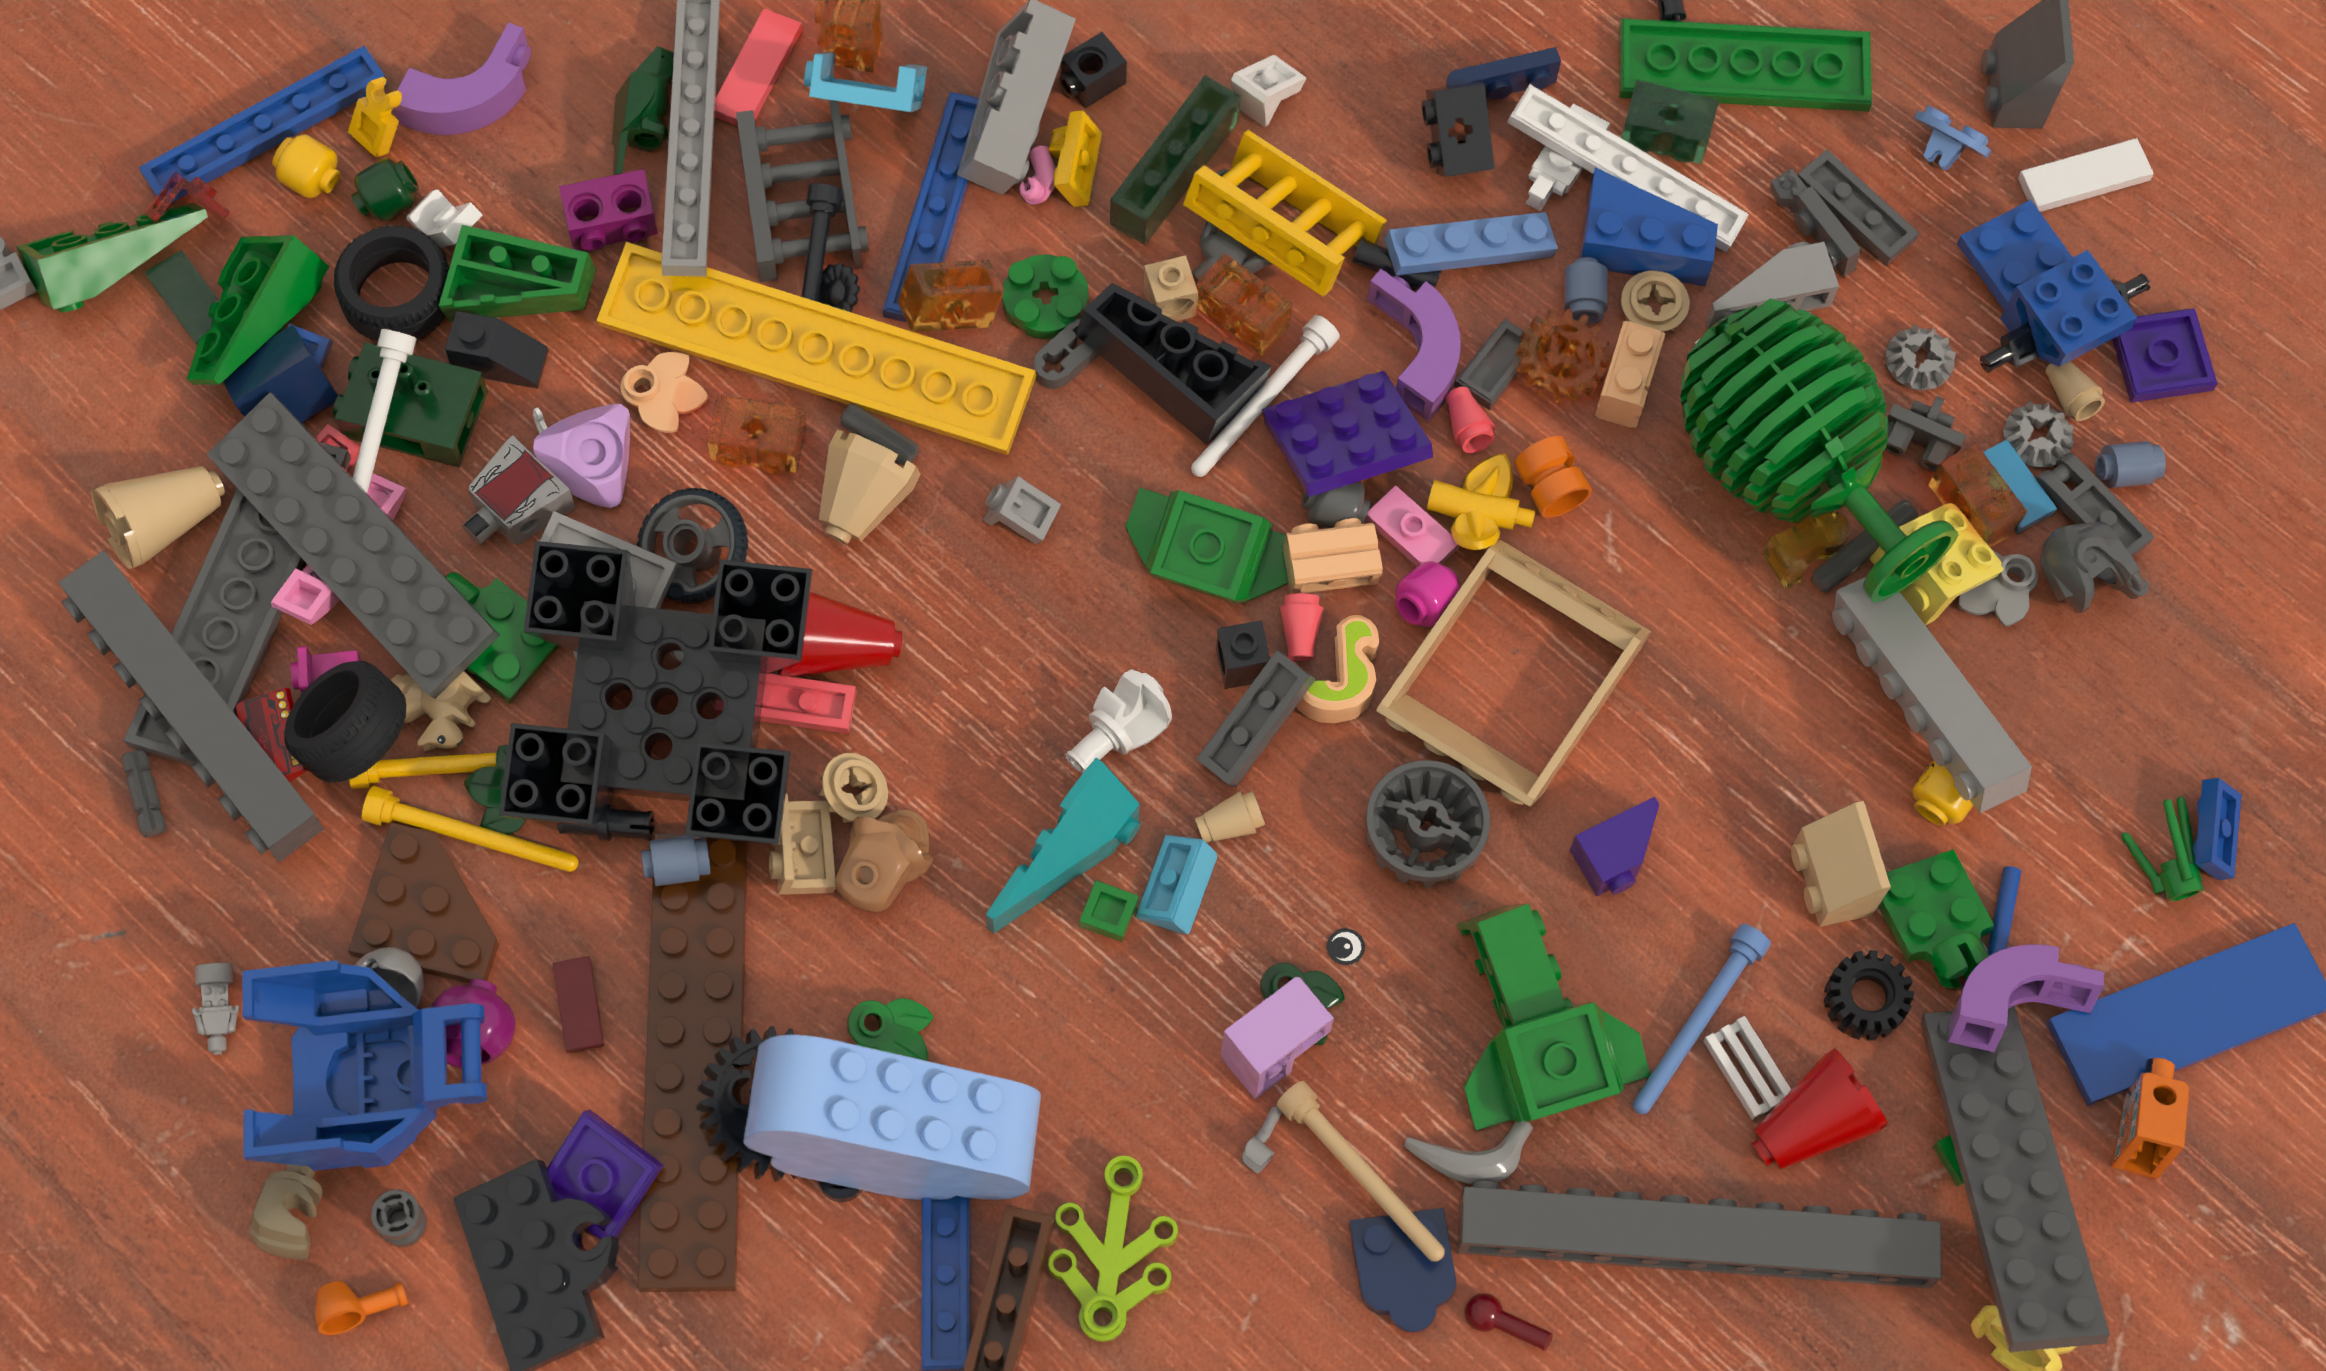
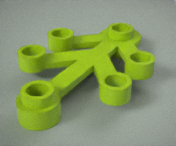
(1111, 1258)

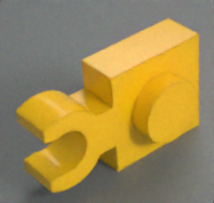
(372, 118)

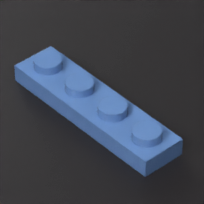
(1470, 243)

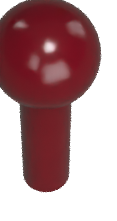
(1486, 1313)

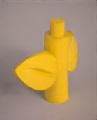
(1481, 504)

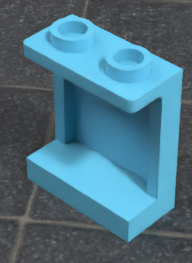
(904, 97)

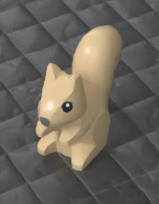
(445, 710)

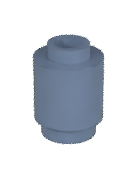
(1586, 289)
(2130, 464)
(676, 860)

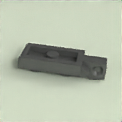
(1816, 219)

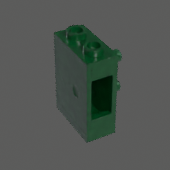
(429, 409)

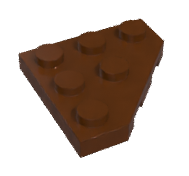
(424, 909)

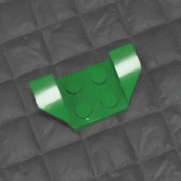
(1207, 545)
(1553, 1065)

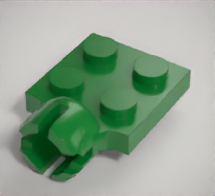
(514, 655)
(1937, 916)

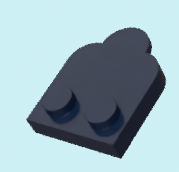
(1397, 1275)

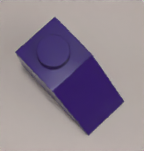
(1615, 848)

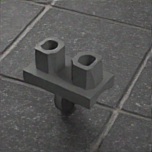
(1926, 427)

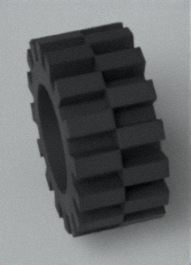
(1883, 973)

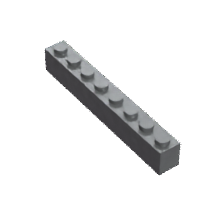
(191, 707)

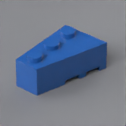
(1642, 232)

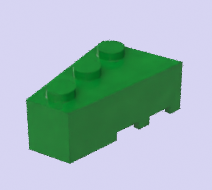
(514, 276)
(1516, 963)

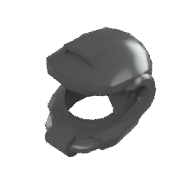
(2088, 551)

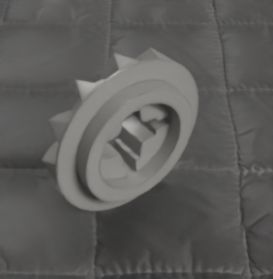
(1901, 358)
(2042, 451)

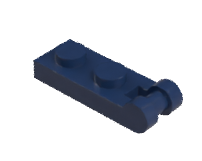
(1511, 73)

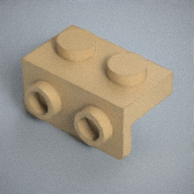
(805, 852)

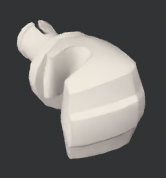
(1123, 719)

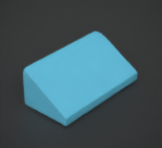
(1177, 883)

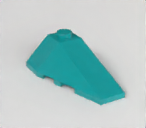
(1093, 823)

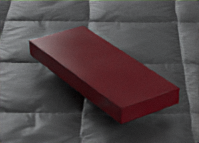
(578, 1004)

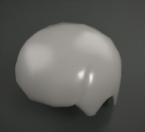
(398, 970)

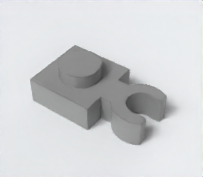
(14, 278)

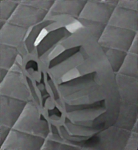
(1420, 794)

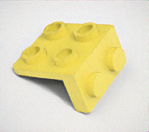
(1960, 570)

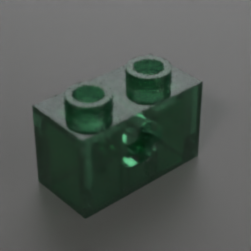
(1669, 122)

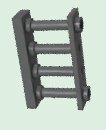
(762, 176)

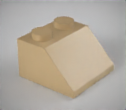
(1841, 866)

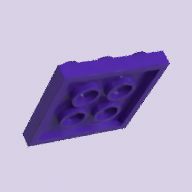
(1347, 433)

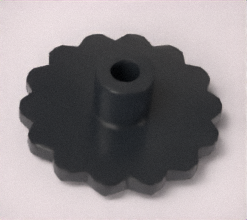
(839, 287)

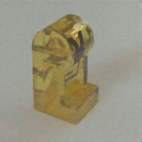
(1805, 543)

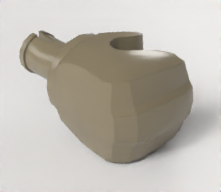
(271, 1223)

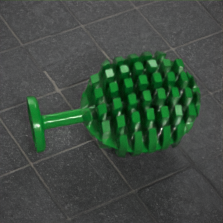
(1800, 430)

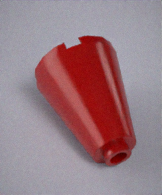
(844, 639)
(1818, 1115)

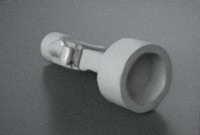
(216, 1016)

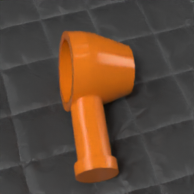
(341, 1310)

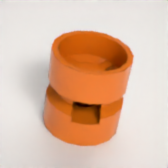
(1551, 472)

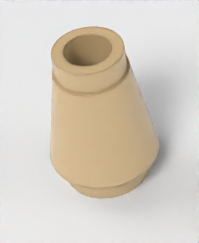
(2075, 391)
(1231, 818)

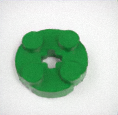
(1040, 273)

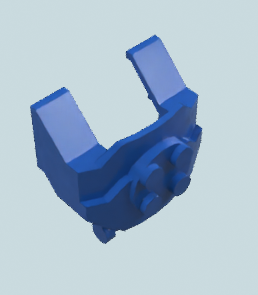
(362, 1065)

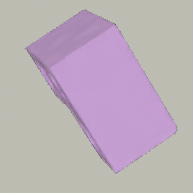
(1273, 1034)

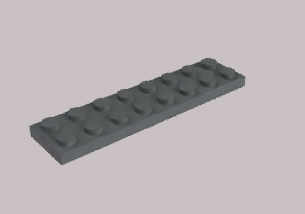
(353, 545)
(229, 613)
(2016, 1190)

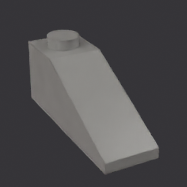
(1795, 276)

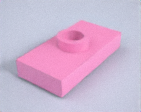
(1411, 529)

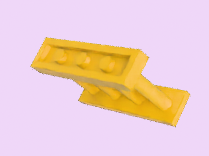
(1270, 234)

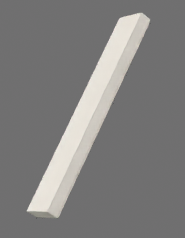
(1598, 148)

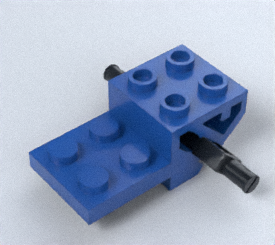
(2049, 299)

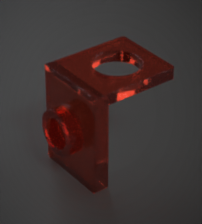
(197, 188)

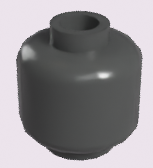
(1336, 505)

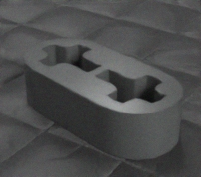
(1061, 347)

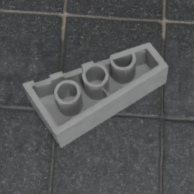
(1014, 96)

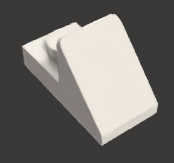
(1264, 87)

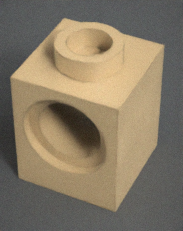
(1171, 288)

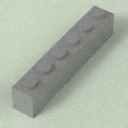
(1933, 696)

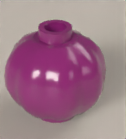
(495, 1032)

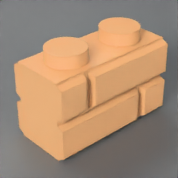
(1630, 374)
(1332, 556)

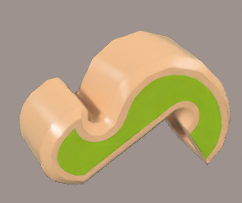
(1355, 675)

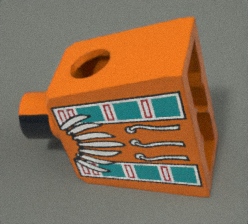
(2152, 1121)

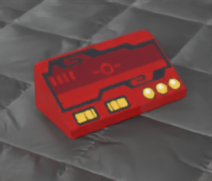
(266, 721)

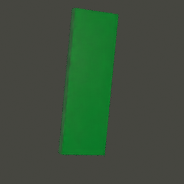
(1749, 63)

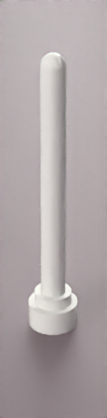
(1317, 337)
(394, 351)

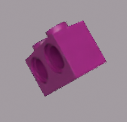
(607, 199)

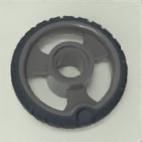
(666, 519)

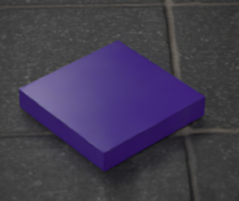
(2165, 356)
(602, 1169)

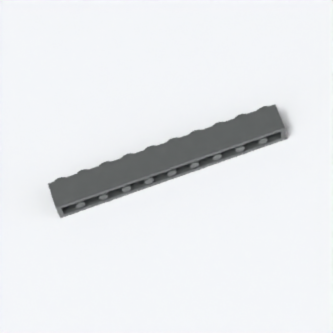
(1699, 1236)

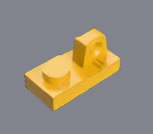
(1077, 152)

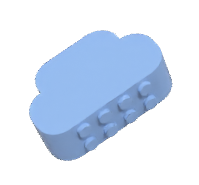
(890, 1121)

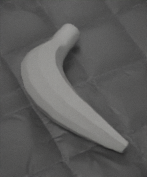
(1474, 1166)

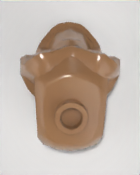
(883, 859)

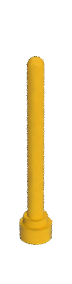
(422, 766)
(383, 807)

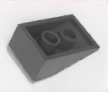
(2028, 66)

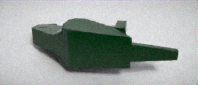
(641, 107)

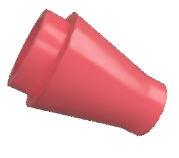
(1469, 422)
(1301, 624)

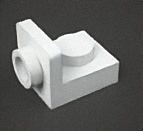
(440, 218)

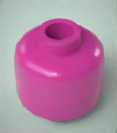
(1426, 593)

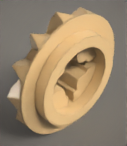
(1667, 291)
(860, 773)

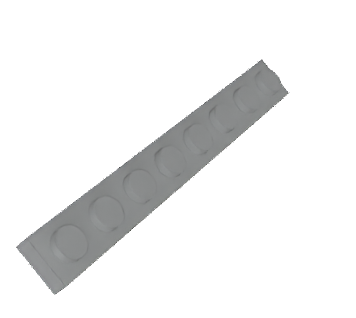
(691, 138)

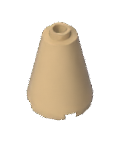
(155, 510)

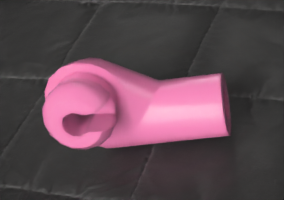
(1042, 182)

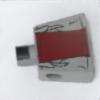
(515, 496)

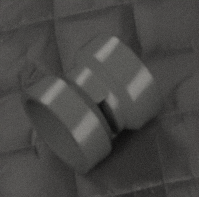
(406, 1225)

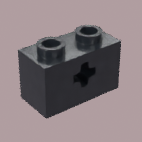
(1468, 107)

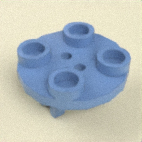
(1948, 140)

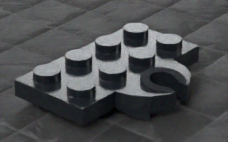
(536, 1264)

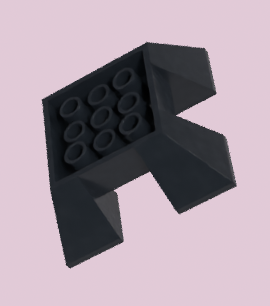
(588, 605)

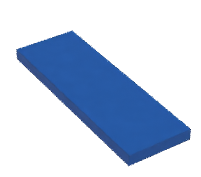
(2191, 1012)

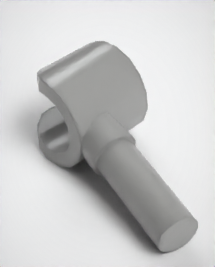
(1256, 1153)

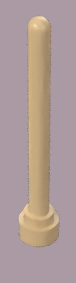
(1301, 1105)

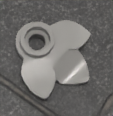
(2002, 594)

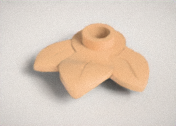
(669, 392)

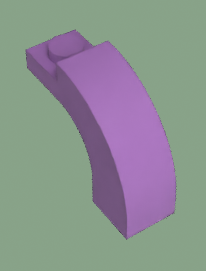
(469, 101)
(1436, 335)
(2014, 978)

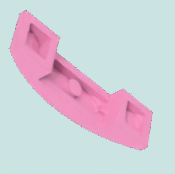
(304, 592)

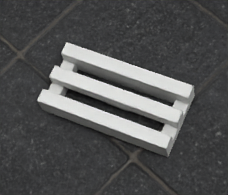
(1762, 1057)

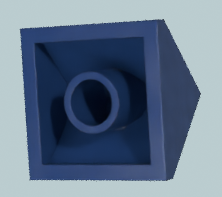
(286, 370)

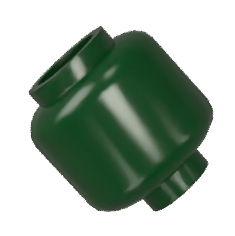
(385, 189)

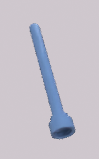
(1746, 947)

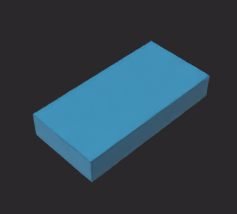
(2022, 484)

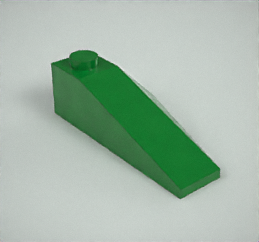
(262, 290)

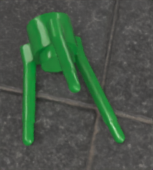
(2180, 875)

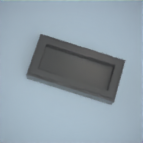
(1493, 366)

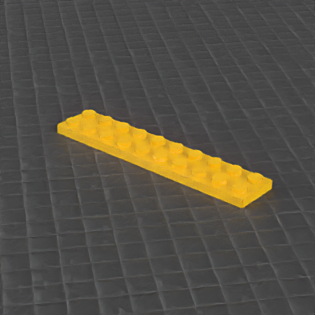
(819, 349)

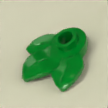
(897, 1028)

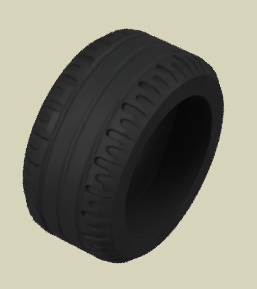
(379, 249)
(345, 721)

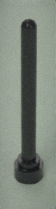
(823, 203)

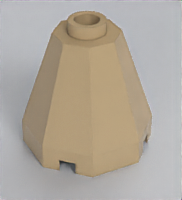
(861, 486)

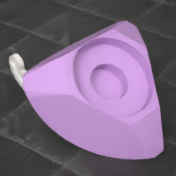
(588, 452)

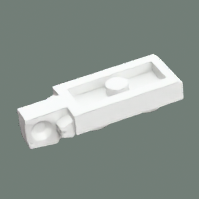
(1555, 172)

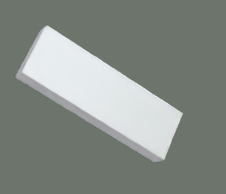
(2086, 175)

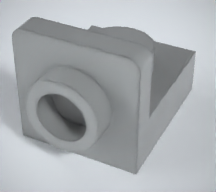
(1021, 509)

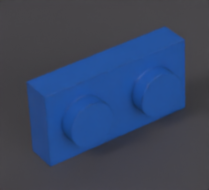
(2217, 829)

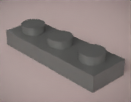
(1859, 208)
(1256, 719)

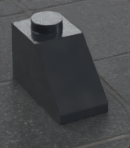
(495, 350)

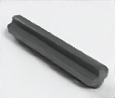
(1857, 551)

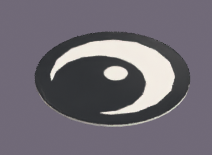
(1346, 946)

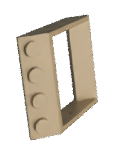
(1476, 756)

